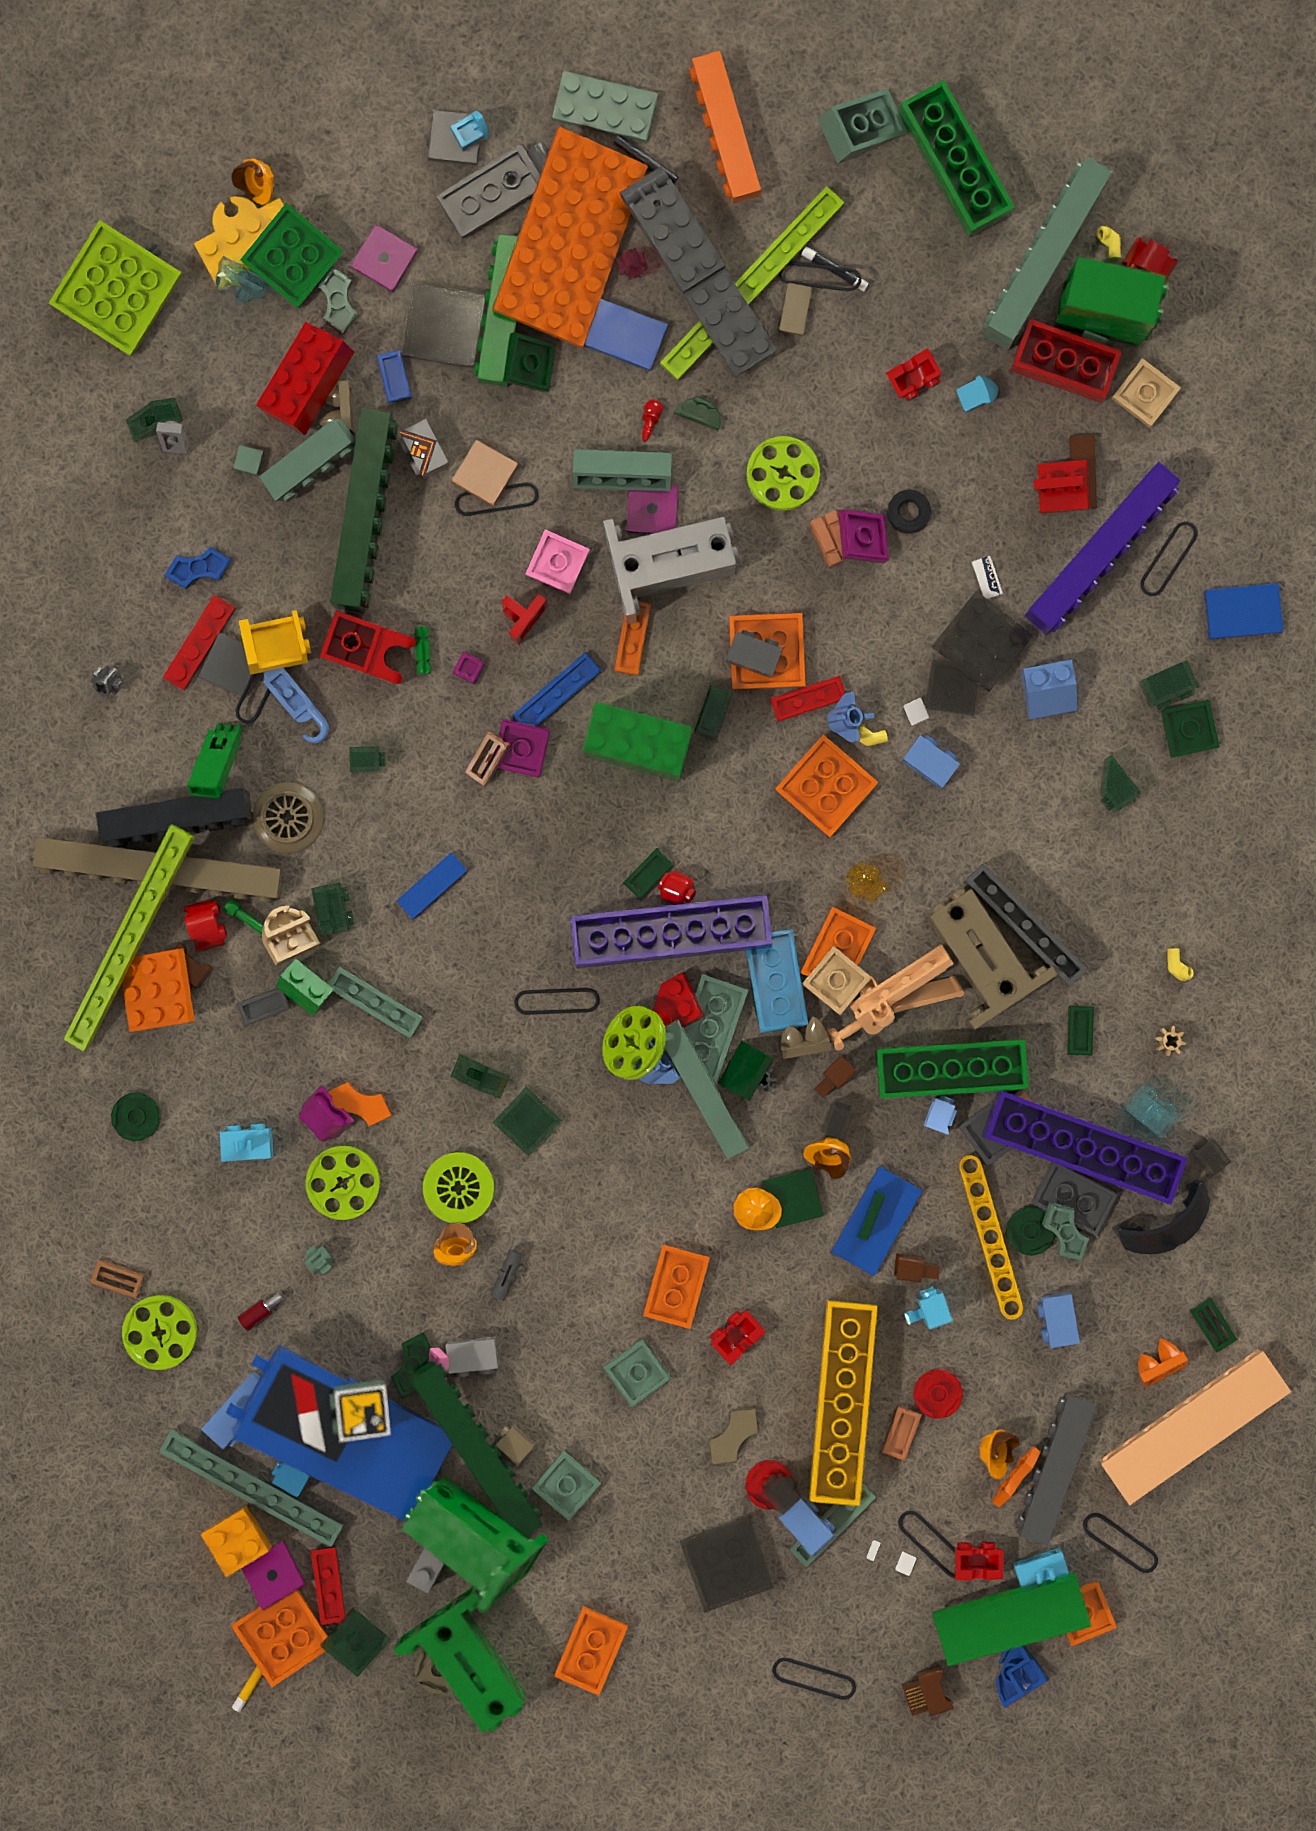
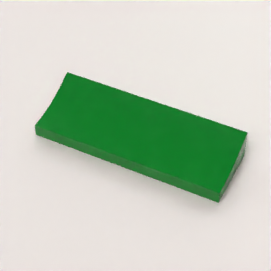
(1011, 1619)

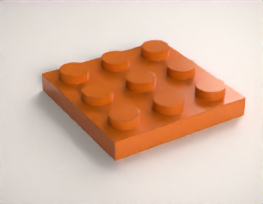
(788, 632)
(826, 786)
(157, 991)
(281, 1637)

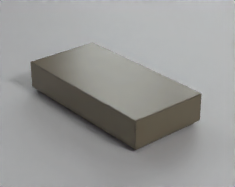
(795, 309)

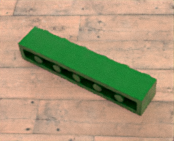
(497, 326)

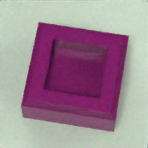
(468, 667)

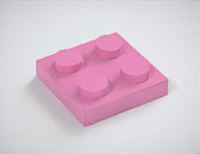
(557, 562)

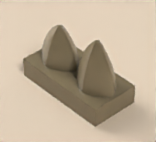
(341, 397)
(813, 1041)

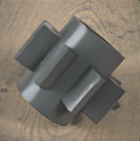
(107, 681)
(768, 1079)

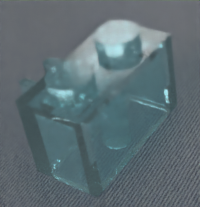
(1151, 1111)

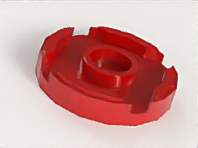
(943, 1389)
(757, 1476)

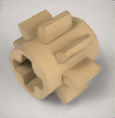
(1163, 1039)

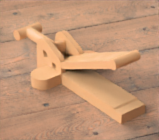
(899, 993)

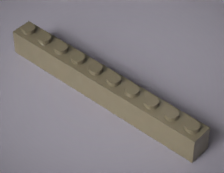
(134, 864)

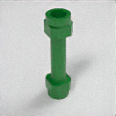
(234, 908)

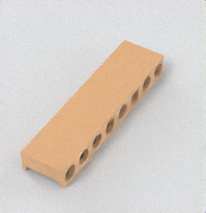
(1194, 1426)

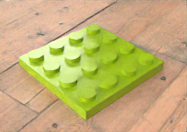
(115, 288)

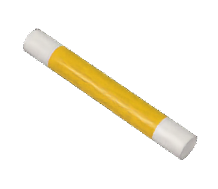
(247, 1690)

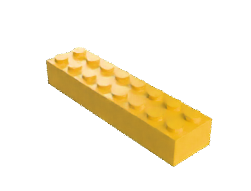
(843, 1403)

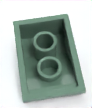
(861, 125)

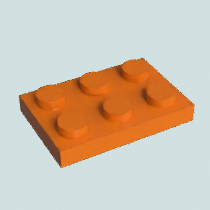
(843, 932)
(676, 1286)
(591, 1650)

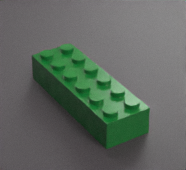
(956, 158)
(951, 1068)

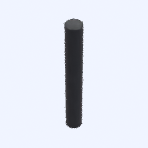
(642, 157)

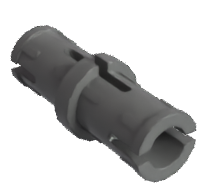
(500, 1291)

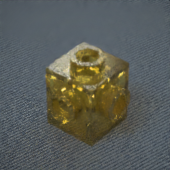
(865, 882)

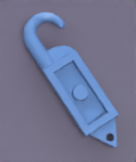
(295, 701)

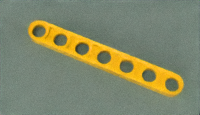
(991, 1249)

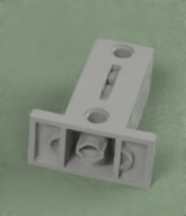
(669, 560)

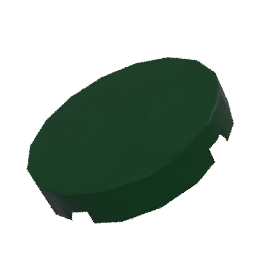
(141, 1112)
(1024, 1224)

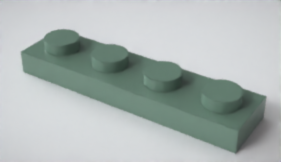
(375, 1002)
(841, 1517)

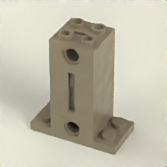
(983, 956)

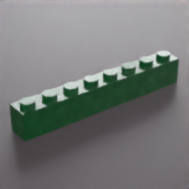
(474, 1449)

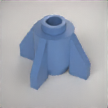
(846, 718)
(661, 1072)

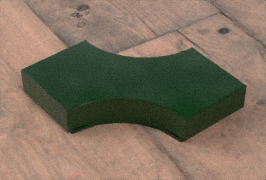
(416, 1353)

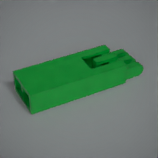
(213, 763)

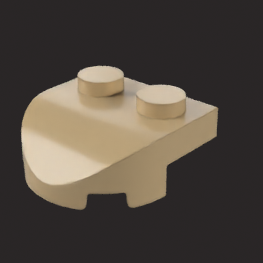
(288, 934)

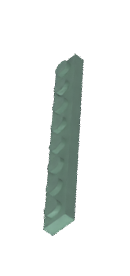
(251, 1488)

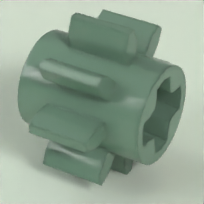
(318, 1260)

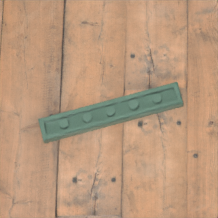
(704, 1090)

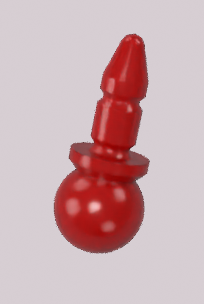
(652, 412)

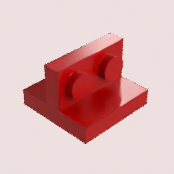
(1063, 486)
(524, 618)

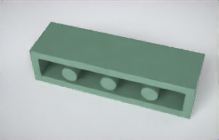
(308, 460)
(622, 470)

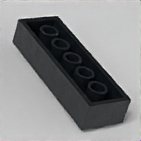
(188, 813)

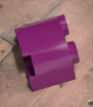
(323, 1116)

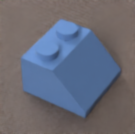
(1050, 689)

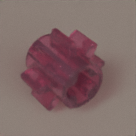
(632, 263)

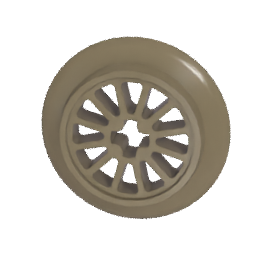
(312, 827)

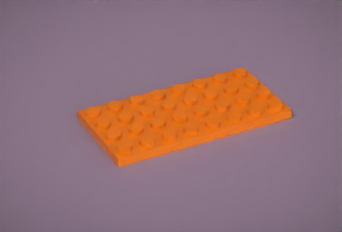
(568, 238)

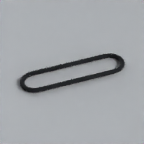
(823, 267)
(500, 508)
(1160, 553)
(242, 698)
(557, 991)
(1127, 1535)
(920, 1546)
(811, 1688)

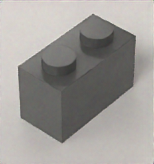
(754, 654)

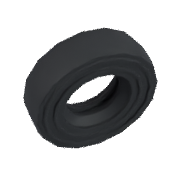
(913, 497)

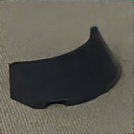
(1172, 1234)

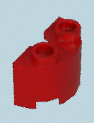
(1150, 258)
(915, 375)
(204, 926)
(736, 1336)
(978, 1561)

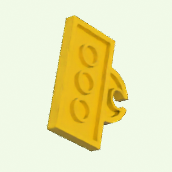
(235, 234)

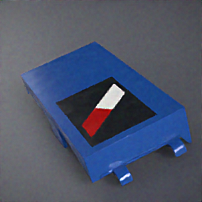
(293, 1423)

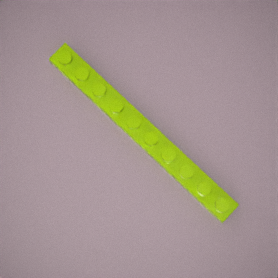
(759, 275)
(129, 937)

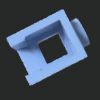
(941, 1114)

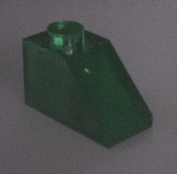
(144, 422)
(1116, 786)
(480, 1076)

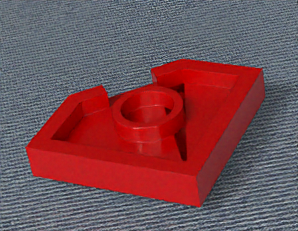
(677, 1001)

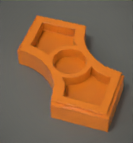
(370, 1108)
(1021, 1469)

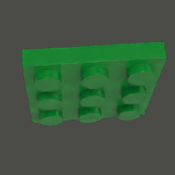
(291, 255)

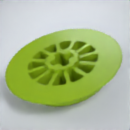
(431, 1185)

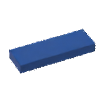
(432, 885)

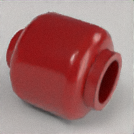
(677, 888)

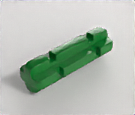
(422, 650)

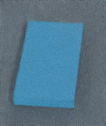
(777, 984)

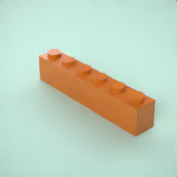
(726, 127)

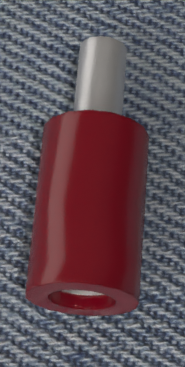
(258, 1312)

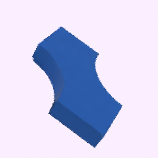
(187, 570)

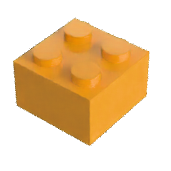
(236, 1540)

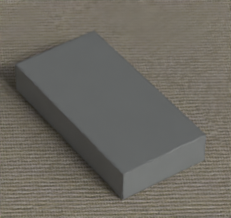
(263, 1006)

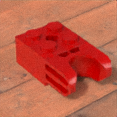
(371, 647)

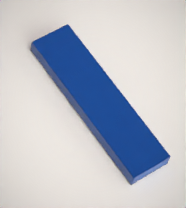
(558, 691)

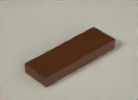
(1084, 449)

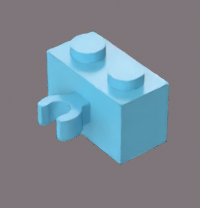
(246, 1144)
(931, 1308)
(1040, 1567)

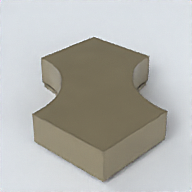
(726, 1445)

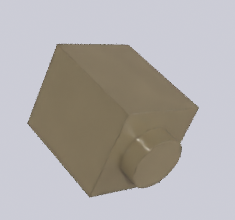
(514, 1443)

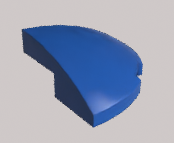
(1018, 1675)

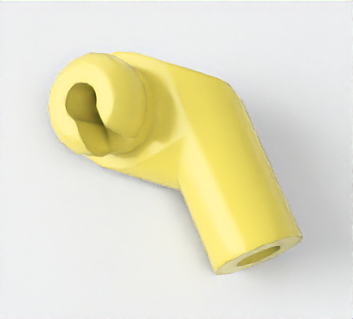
(1111, 240)
(868, 738)
(1176, 967)

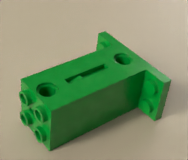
(472, 1540)
(467, 1661)

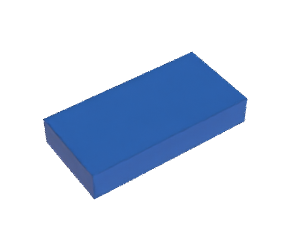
(394, 376)

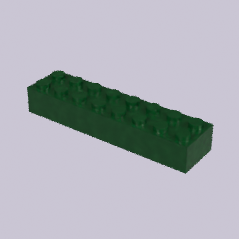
(362, 511)

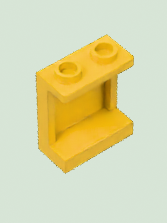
(275, 643)

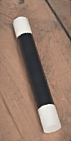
(821, 260)

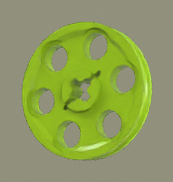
(772, 478)
(625, 1046)
(354, 1185)
(172, 1335)

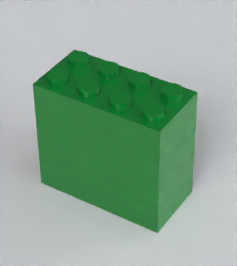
(1111, 301)
(637, 741)

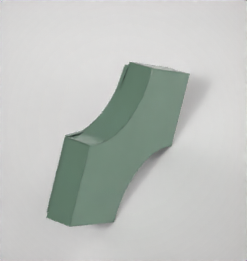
(336, 287)
(1060, 1220)

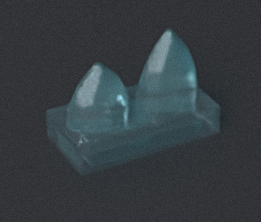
(248, 283)

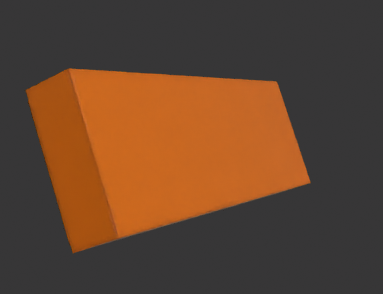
(632, 642)

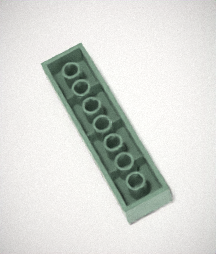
(1049, 248)

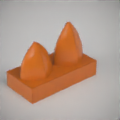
(1171, 1362)

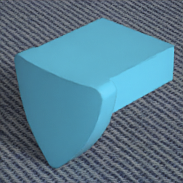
(470, 130)
(977, 393)

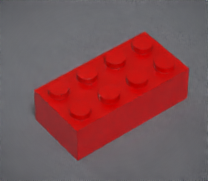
(1065, 361)
(305, 378)

